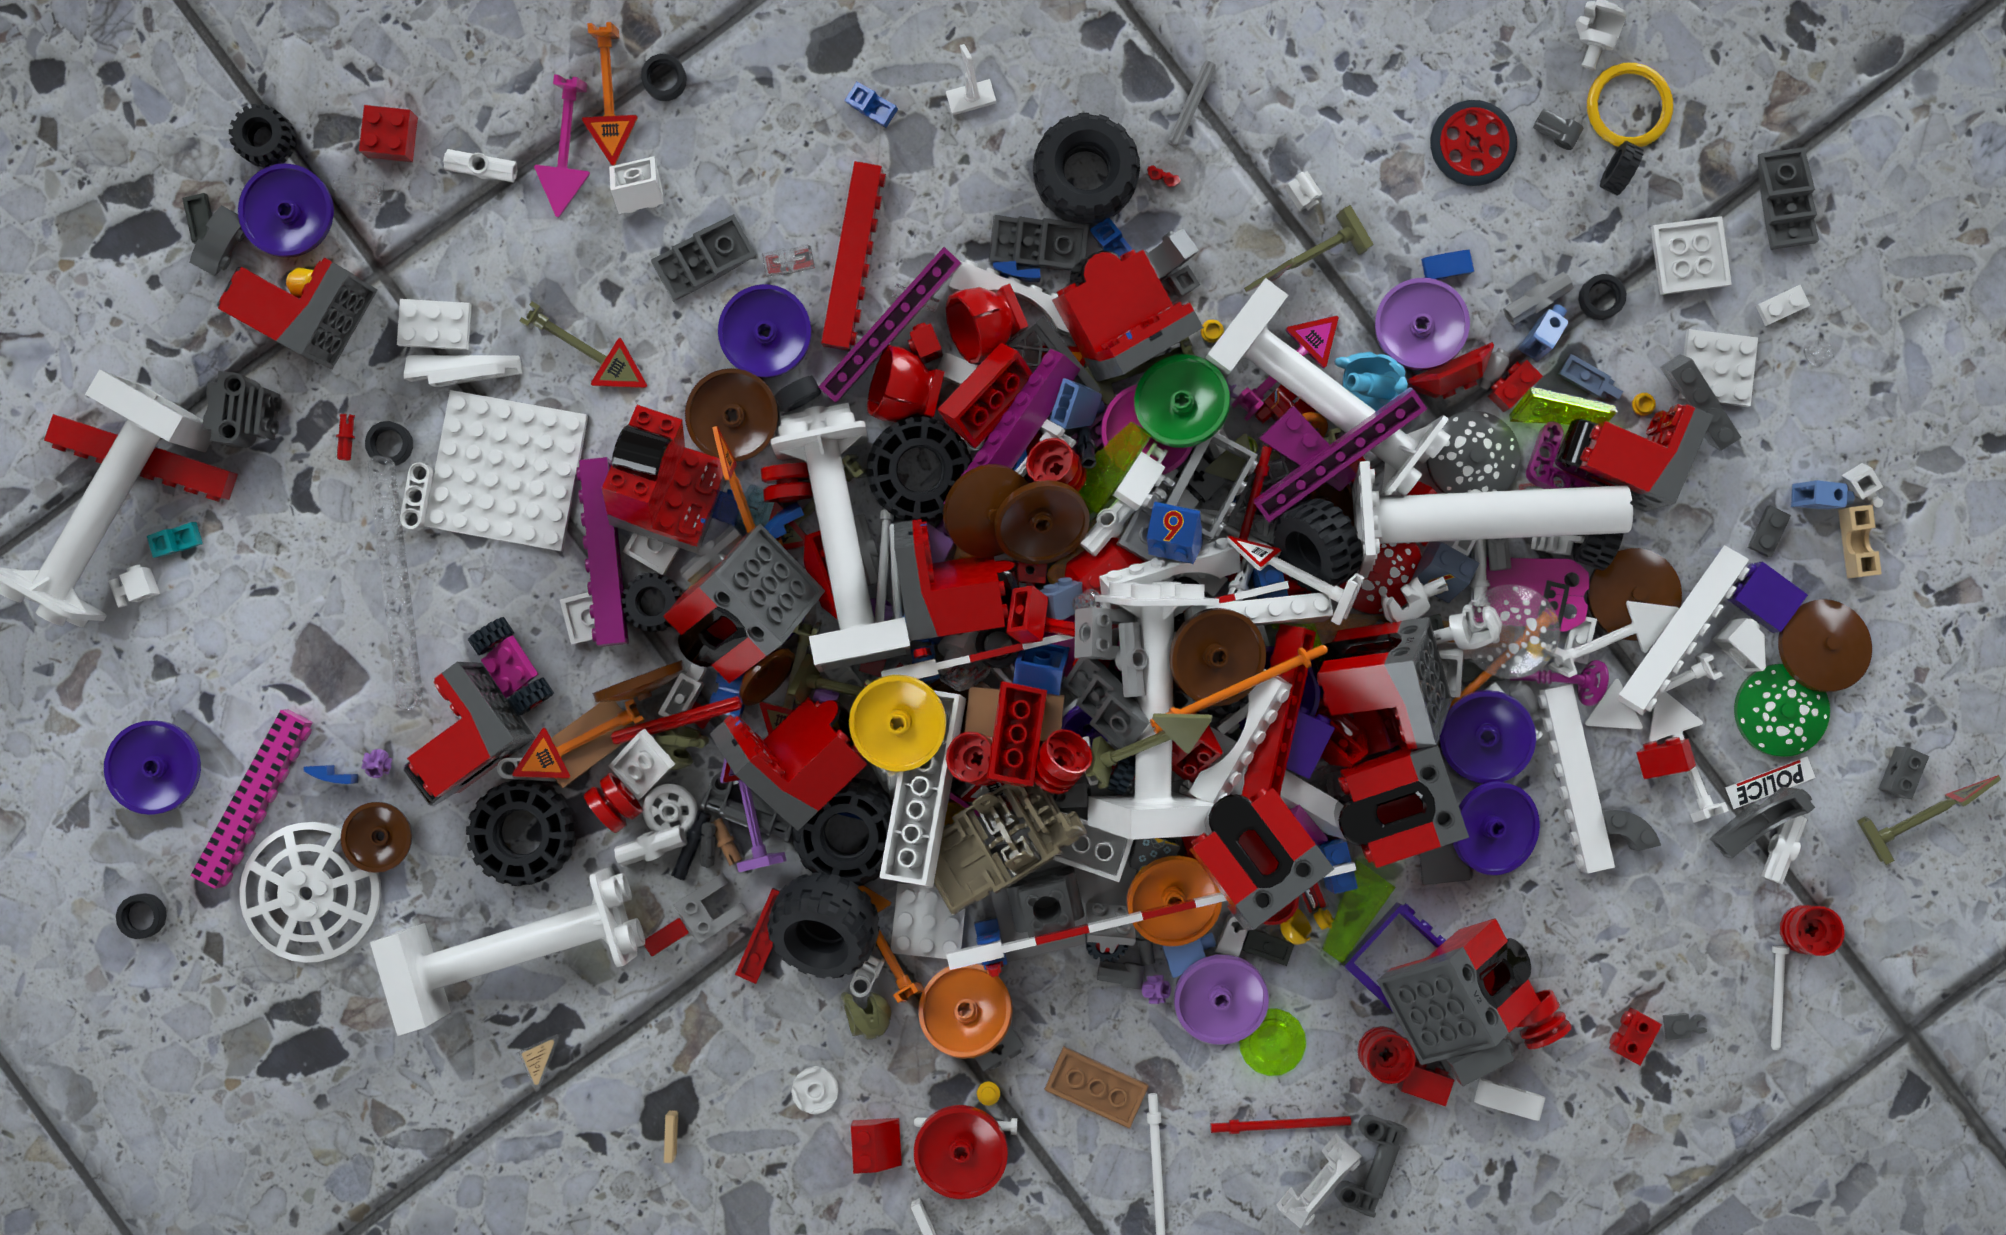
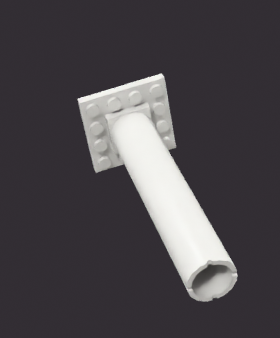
(1483, 514)

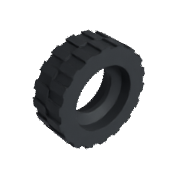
(1621, 168)

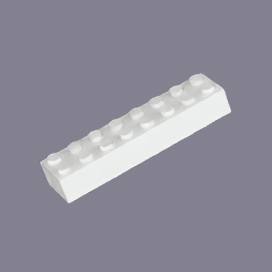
(921, 809)

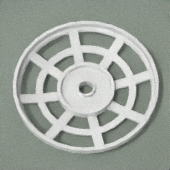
(322, 899)

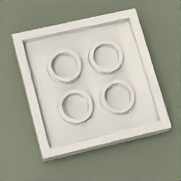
(1691, 255)
(1725, 363)
(924, 923)

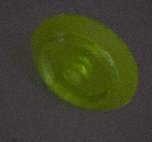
(1275, 1044)

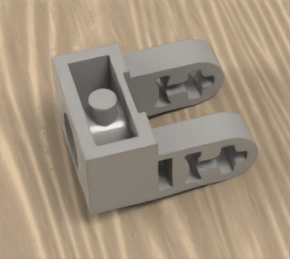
(1094, 632)
(696, 916)

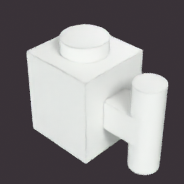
(1304, 191)
(1864, 484)
(137, 585)

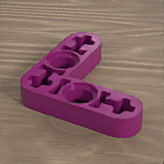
(1547, 470)

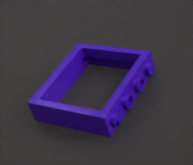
(1406, 912)

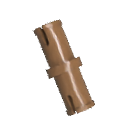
(726, 842)

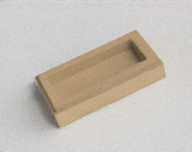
(671, 1133)

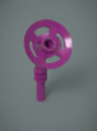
(1583, 680)

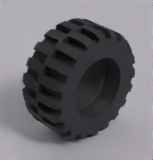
(1319, 542)

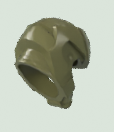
(677, 740)
(872, 1020)

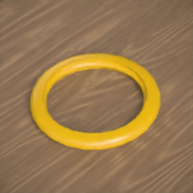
(1638, 69)

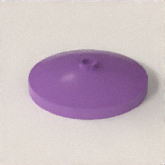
(1426, 304)
(1221, 999)

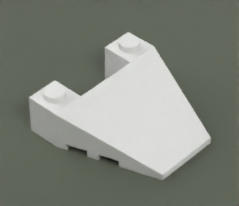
(1301, 1207)

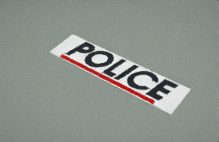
(1769, 782)

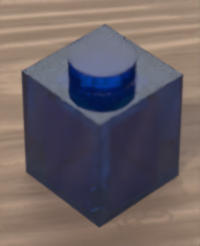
(726, 508)

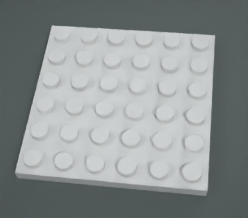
(506, 470)

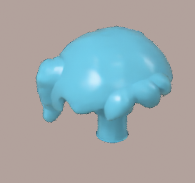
(1373, 377)

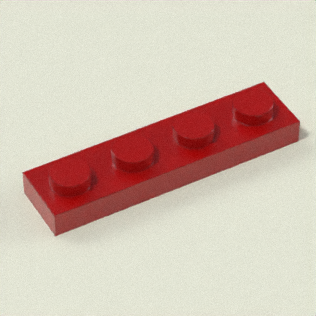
(758, 946)

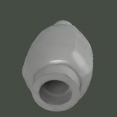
(1495, 368)
(1526, 697)

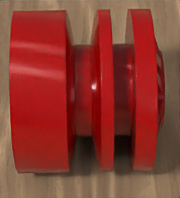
(1056, 461)
(965, 757)
(1062, 761)
(1824, 932)
(1543, 1024)
(1395, 1063)

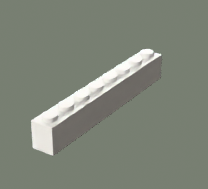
(1683, 631)
(1576, 778)

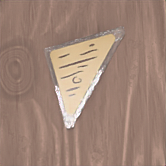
(538, 1058)

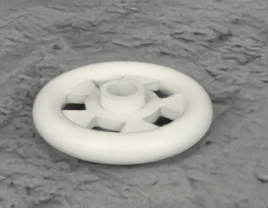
(662, 793)

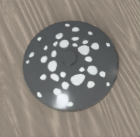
(1477, 456)

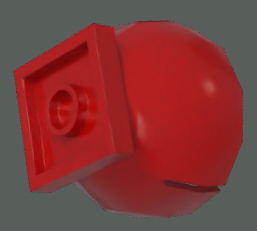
(983, 320)
(903, 387)

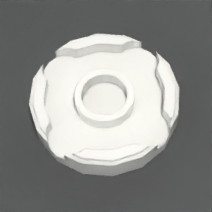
(815, 1090)

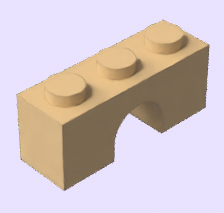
(1855, 530)

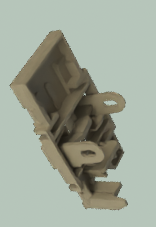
(967, 867)

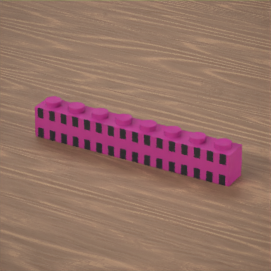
(251, 799)

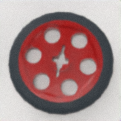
(1485, 114)

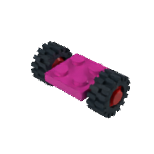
(510, 666)

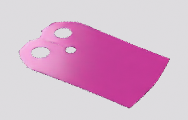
(1534, 575)

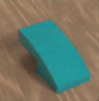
(174, 540)

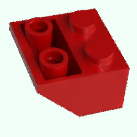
(1201, 756)

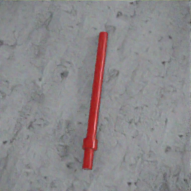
(1261, 471)
(1235, 1126)

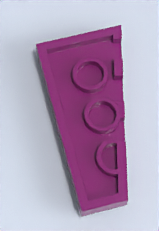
(1300, 442)

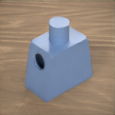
(1545, 333)
(1076, 405)
(1821, 495)
(1183, 956)

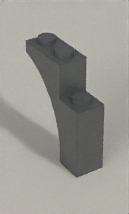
(1760, 819)

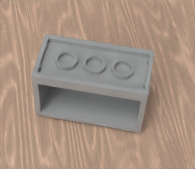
(1236, 490)

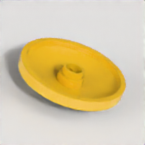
(897, 723)

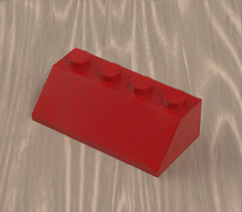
(986, 394)
(1016, 734)

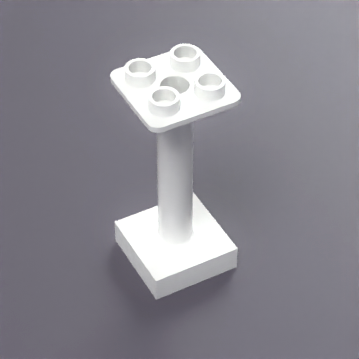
(1252, 340)
(147, 421)
(859, 636)
(1153, 807)
(417, 976)

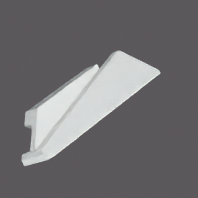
(458, 369)

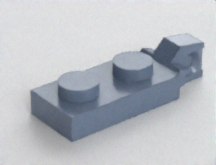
(1589, 378)

